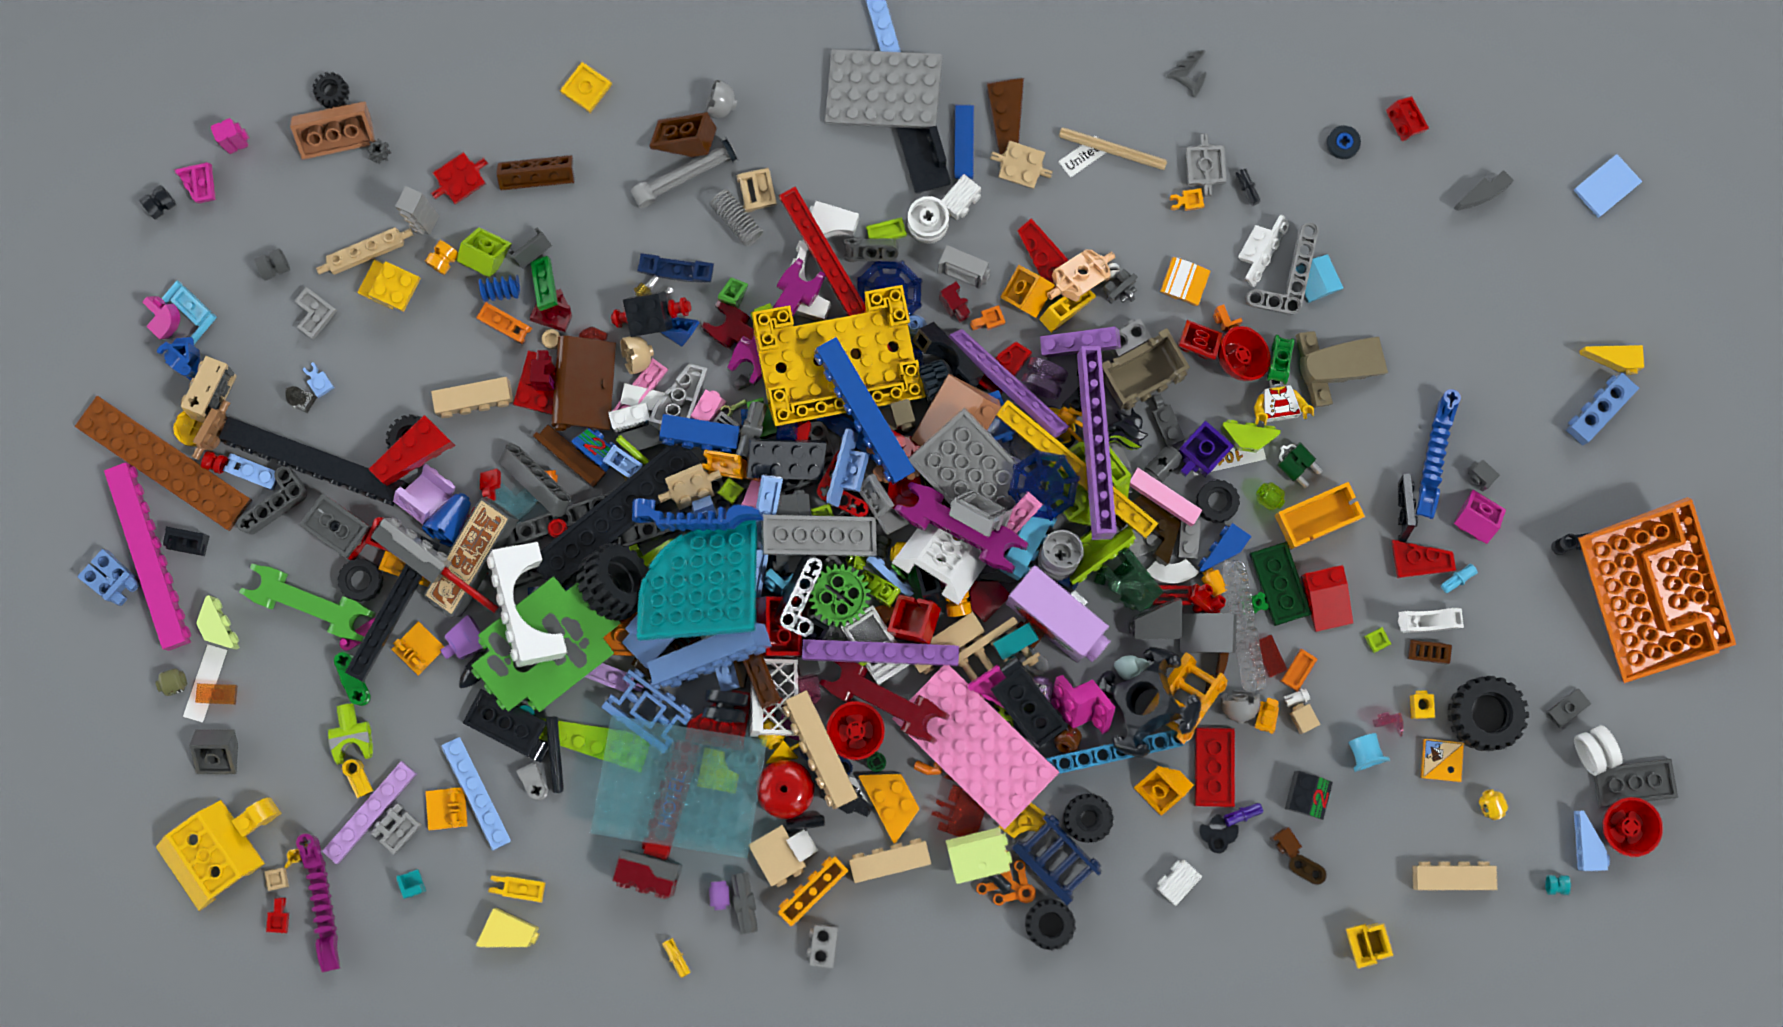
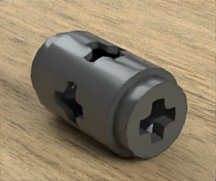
(1167, 456)

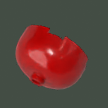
(799, 792)

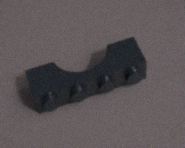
(934, 341)

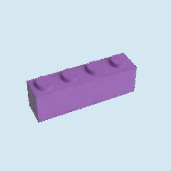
(1071, 342)

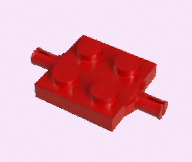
(459, 178)

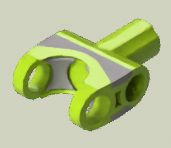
(349, 733)

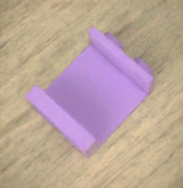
(425, 494)

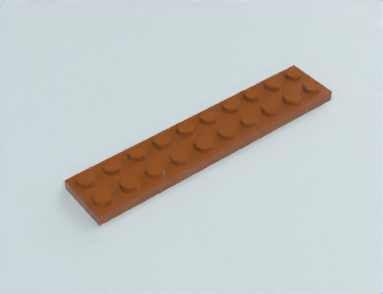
(163, 463)

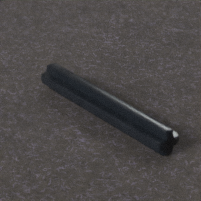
(554, 754)

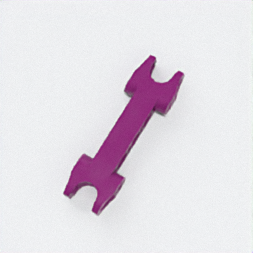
(794, 293)
(932, 511)

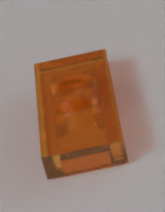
(216, 694)

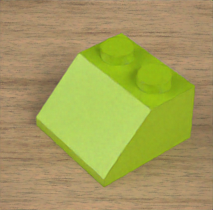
(483, 252)

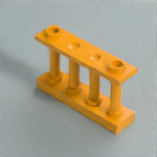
(1177, 681)

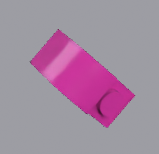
(166, 318)

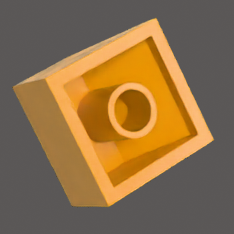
(1027, 291)

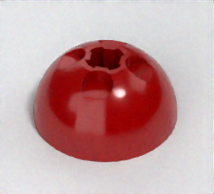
(1244, 354)
(863, 718)
(1643, 827)

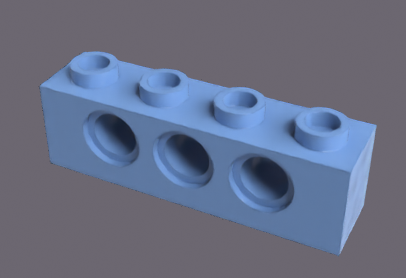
(1624, 390)

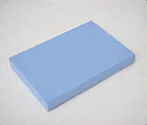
(1607, 185)

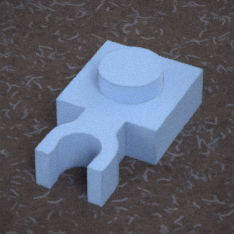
(319, 381)

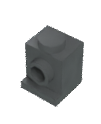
(1482, 474)

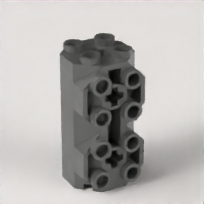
(792, 504)

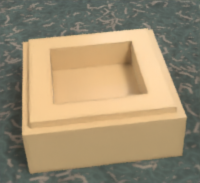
(276, 879)

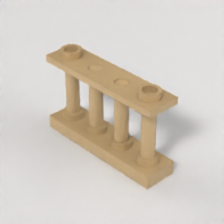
(978, 649)

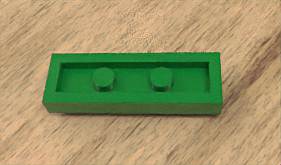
(544, 283)

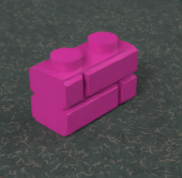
(230, 135)

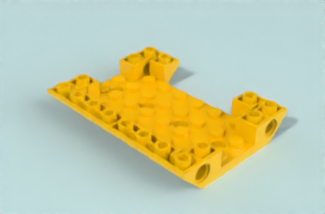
(803, 389)

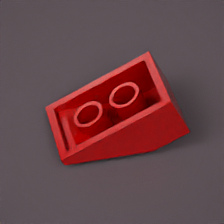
(1200, 340)
(1328, 598)

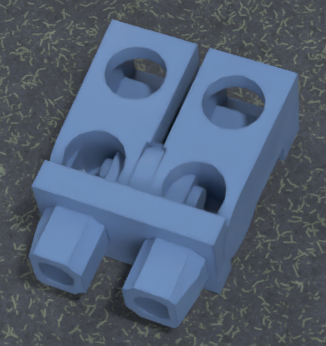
(112, 580)

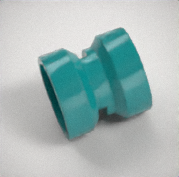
(1558, 884)

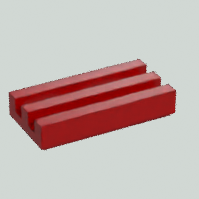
(1173, 595)

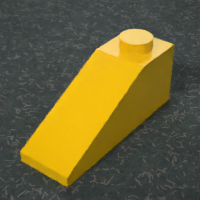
(1063, 310)
(1619, 358)

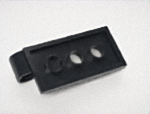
(1016, 692)
(521, 733)

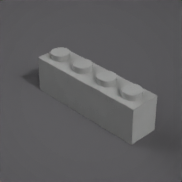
(417, 211)

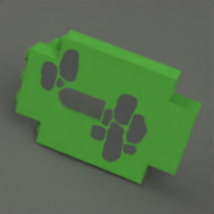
(551, 612)

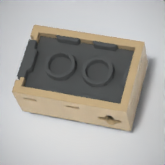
(208, 388)

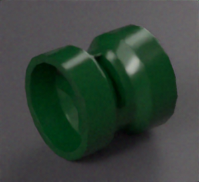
(875, 764)

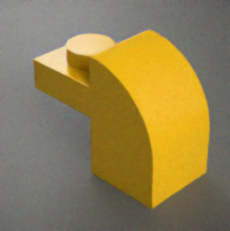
(256, 815)

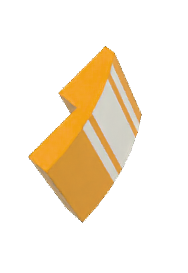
(1185, 281)

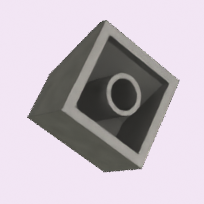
(214, 751)

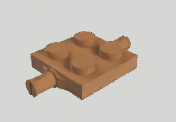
(209, 433)

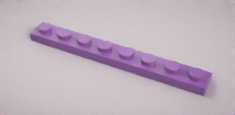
(1009, 384)
(880, 652)

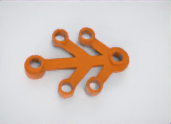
(1015, 886)

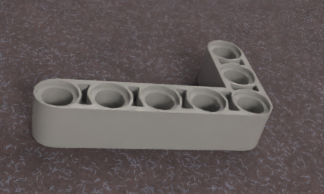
(1294, 276)

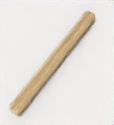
(1113, 148)

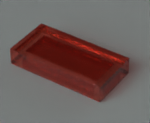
(1271, 657)

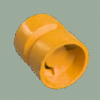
(442, 257)
(955, 610)

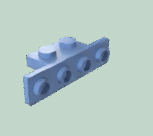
(848, 469)

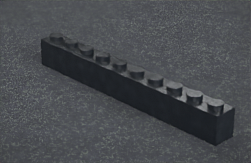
(308, 459)

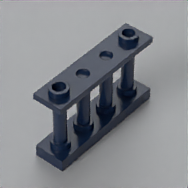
(1051, 878)

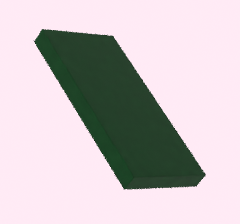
(1280, 583)

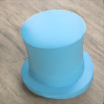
(1367, 751)

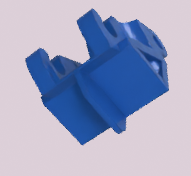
(182, 356)

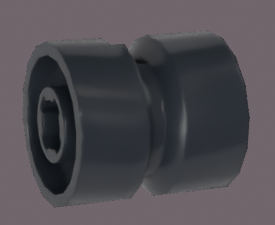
(157, 202)

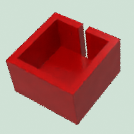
(913, 622)

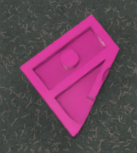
(198, 181)
(985, 682)

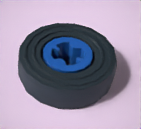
(1335, 137)

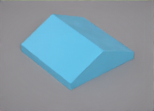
(1321, 280)

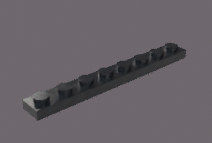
(385, 621)

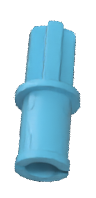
(1459, 578)

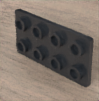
(924, 158)

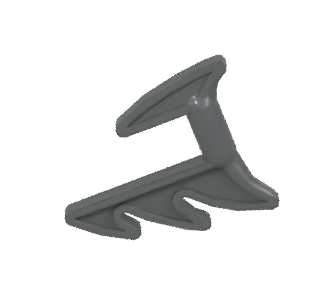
(1181, 73)

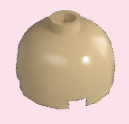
(636, 353)

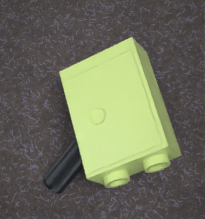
(980, 856)

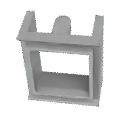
(964, 267)
(979, 512)

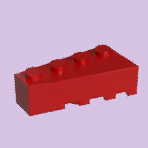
(411, 451)

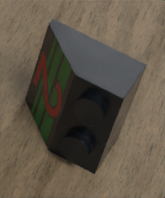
(1308, 795)

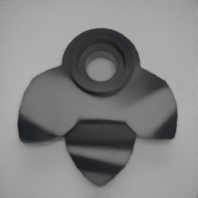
(1218, 831)

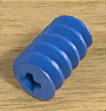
(499, 289)

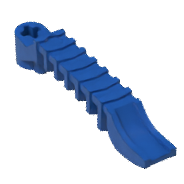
(1434, 461)
(644, 512)

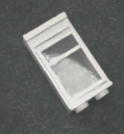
(873, 629)

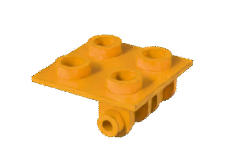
(418, 648)
(446, 808)

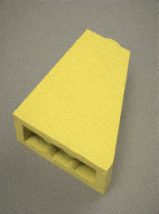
(507, 931)

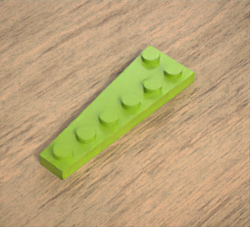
(581, 738)

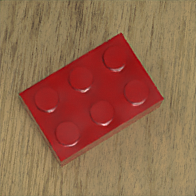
(782, 640)

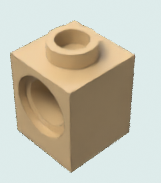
(1304, 718)

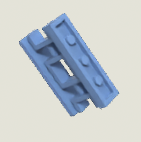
(657, 697)

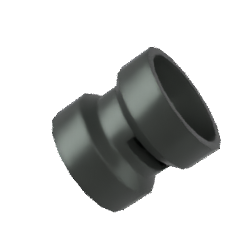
(882, 545)

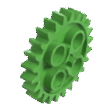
(829, 609)

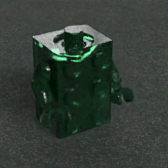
(1130, 582)

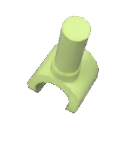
(733, 407)

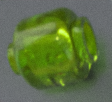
(1270, 496)

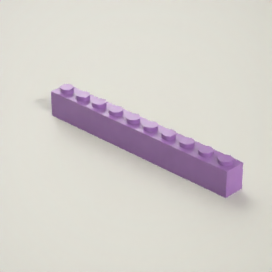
(1096, 443)

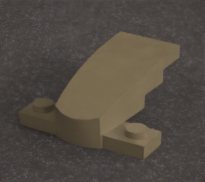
(1337, 364)

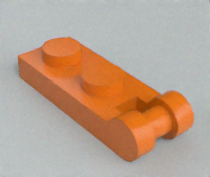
(503, 322)

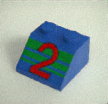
(593, 447)

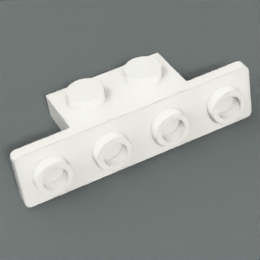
(1261, 247)

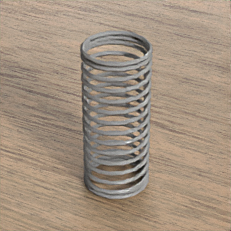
(756, 232)

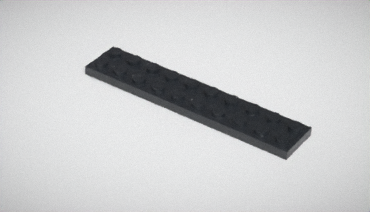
(613, 514)

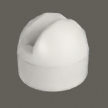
(1114, 273)

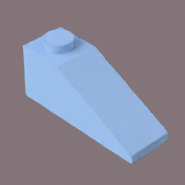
(1589, 847)

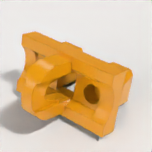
(1267, 716)

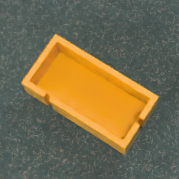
(1319, 515)

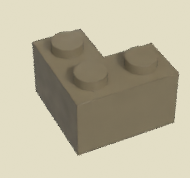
(900, 416)

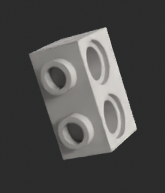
(1130, 341)
(828, 946)

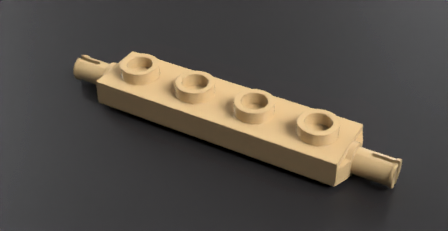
(364, 251)

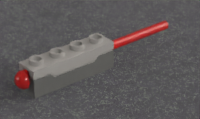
(420, 555)

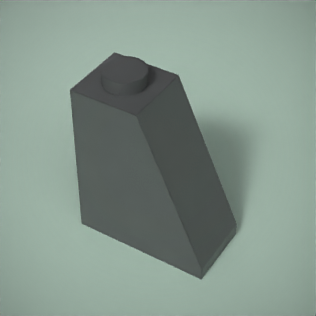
(1159, 622)

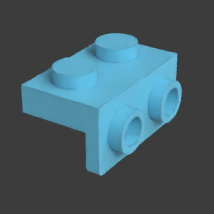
(775, 584)

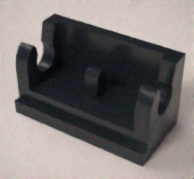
(185, 541)

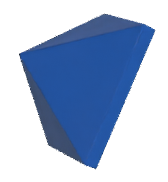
(681, 330)

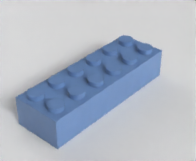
(707, 655)

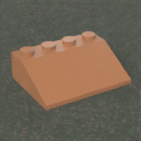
(949, 401)

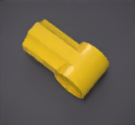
(359, 779)

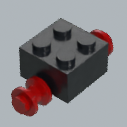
(649, 313)

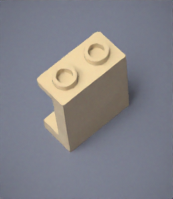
(776, 857)

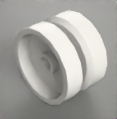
(928, 208)
(1598, 750)

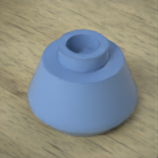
(917, 322)

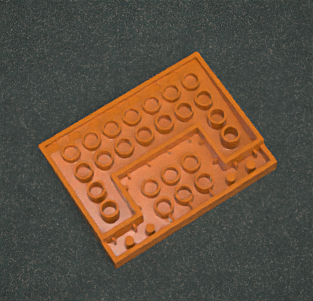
(1657, 590)

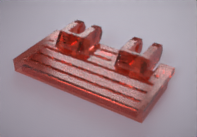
(964, 815)

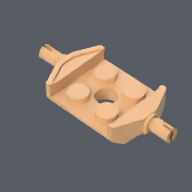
(1072, 283)

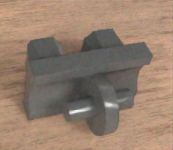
(1127, 281)

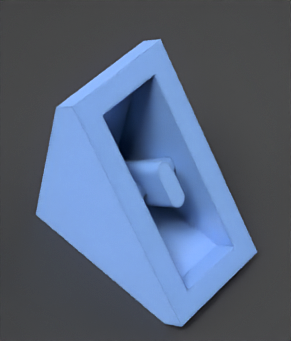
(622, 461)

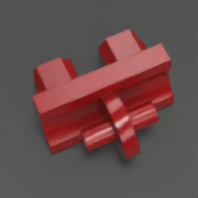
(1204, 601)

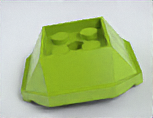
(1081, 511)

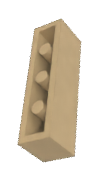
(472, 396)
(958, 634)
(891, 861)
(1454, 877)

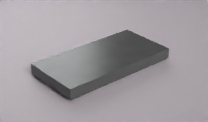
(1640, 780)

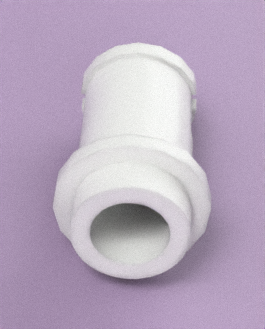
(1297, 698)

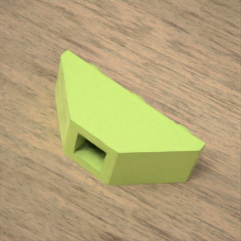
(215, 625)

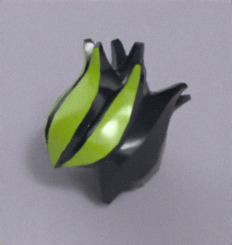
(1127, 430)

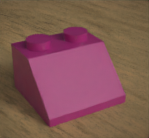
(1480, 517)

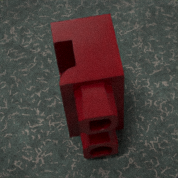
(953, 303)
(541, 370)

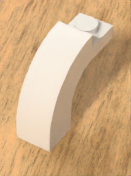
(1430, 620)

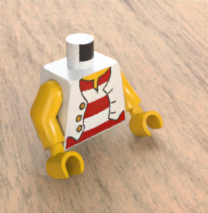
(1280, 404)

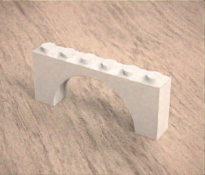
(831, 222)
(527, 643)

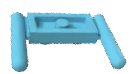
(191, 307)

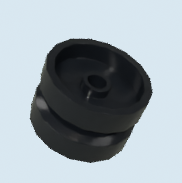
(725, 705)

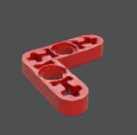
(826, 481)

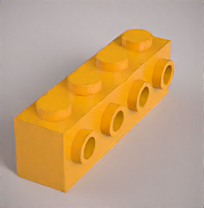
(808, 895)

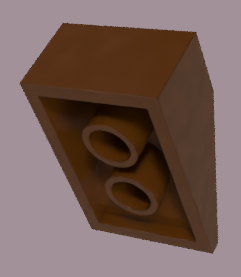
(684, 135)

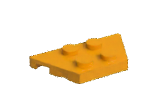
(892, 801)

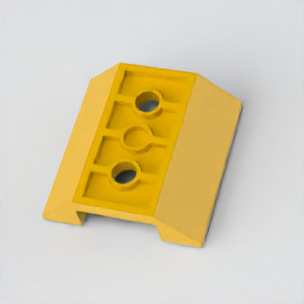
(217, 845)

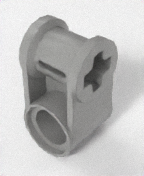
(532, 778)

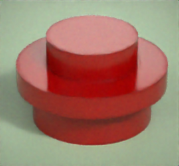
(556, 527)

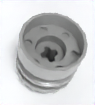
(1066, 547)

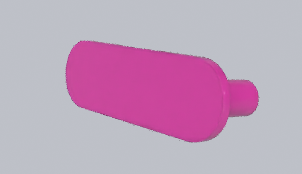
(348, 644)

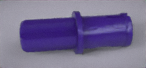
(1243, 814)

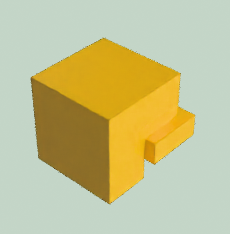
(1368, 943)

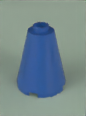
(448, 520)

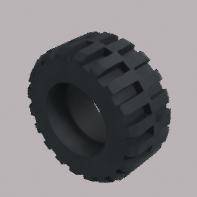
(600, 590)
(1512, 706)

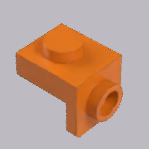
(1221, 317)

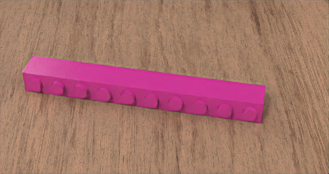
(147, 556)

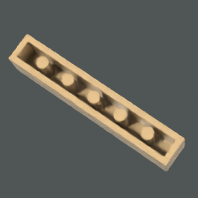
(819, 750)

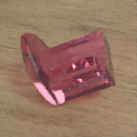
(812, 686)
(1386, 718)

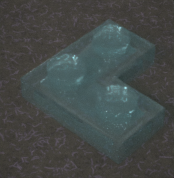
(516, 505)

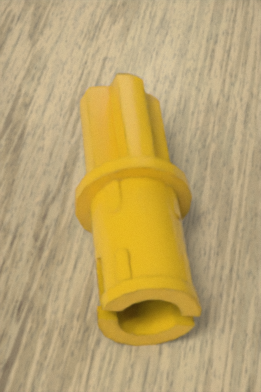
(676, 957)

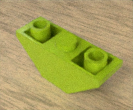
(1248, 436)
(880, 589)

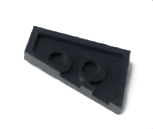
(1407, 514)

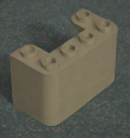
(1145, 370)

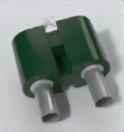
(1297, 462)

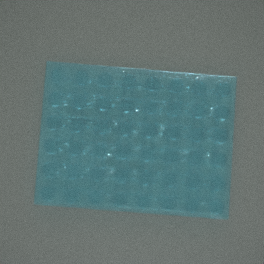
(679, 786)

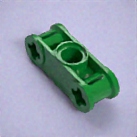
(1280, 359)
(351, 685)

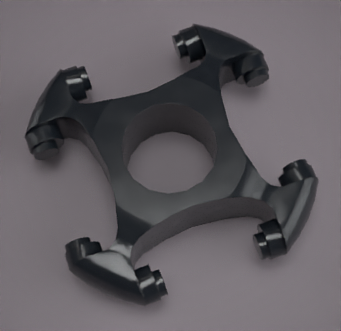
(1166, 711)

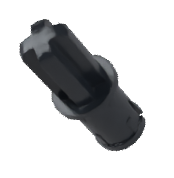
(1248, 187)
(805, 823)

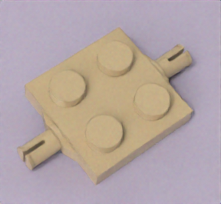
(1021, 164)
(689, 486)

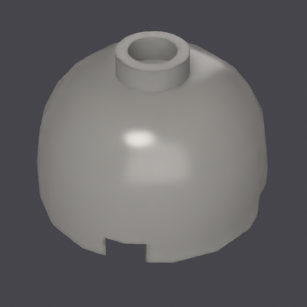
(720, 100)
(1240, 706)

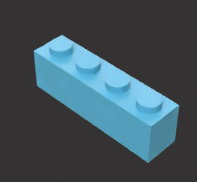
(1034, 534)

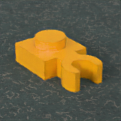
(1190, 200)

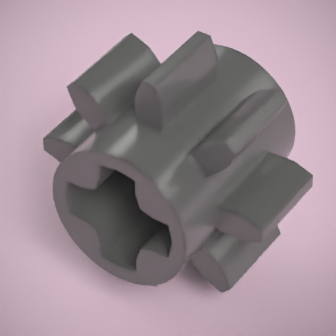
(378, 146)

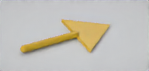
(783, 752)

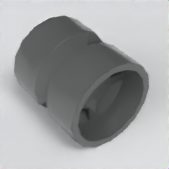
(266, 267)

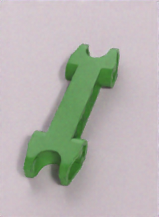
(274, 589)

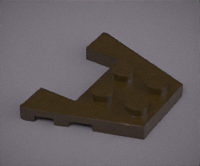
(1166, 528)

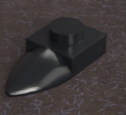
(468, 678)

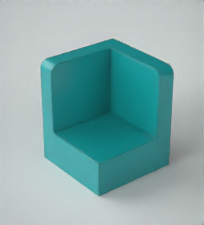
(411, 884)

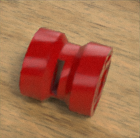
(214, 462)

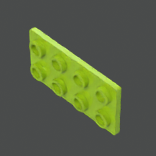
(1099, 551)

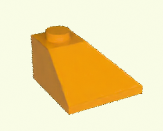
(1163, 788)

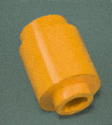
(1215, 580)

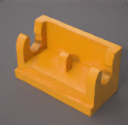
(728, 464)

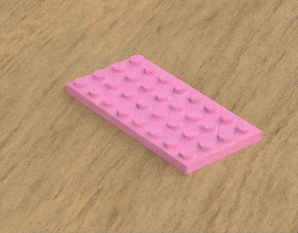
(982, 749)

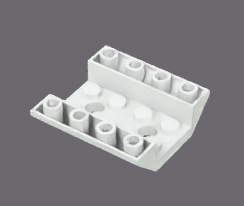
(959, 559)

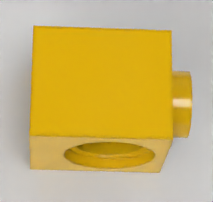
(1416, 712)

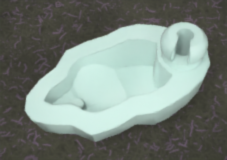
(1130, 666)

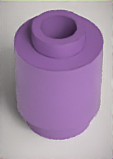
(719, 895)

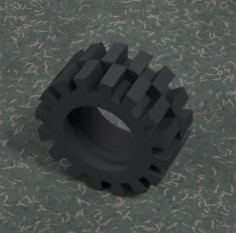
(336, 99)

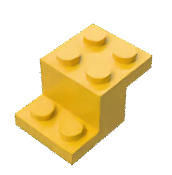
(389, 285)

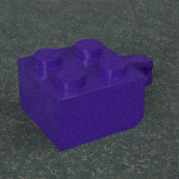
(1204, 450)

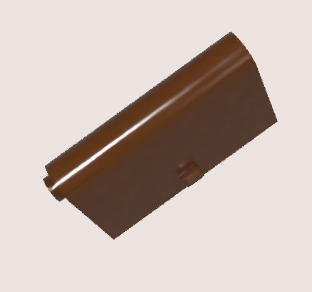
(578, 383)

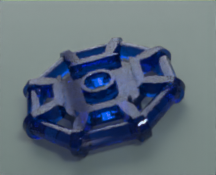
(891, 280)
(1045, 473)

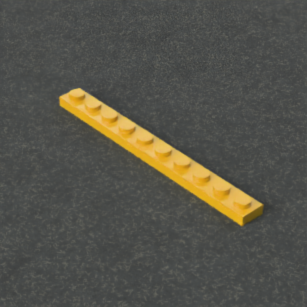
(1042, 440)

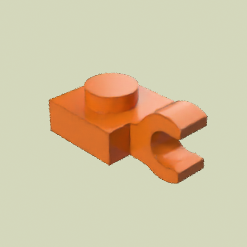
(990, 318)

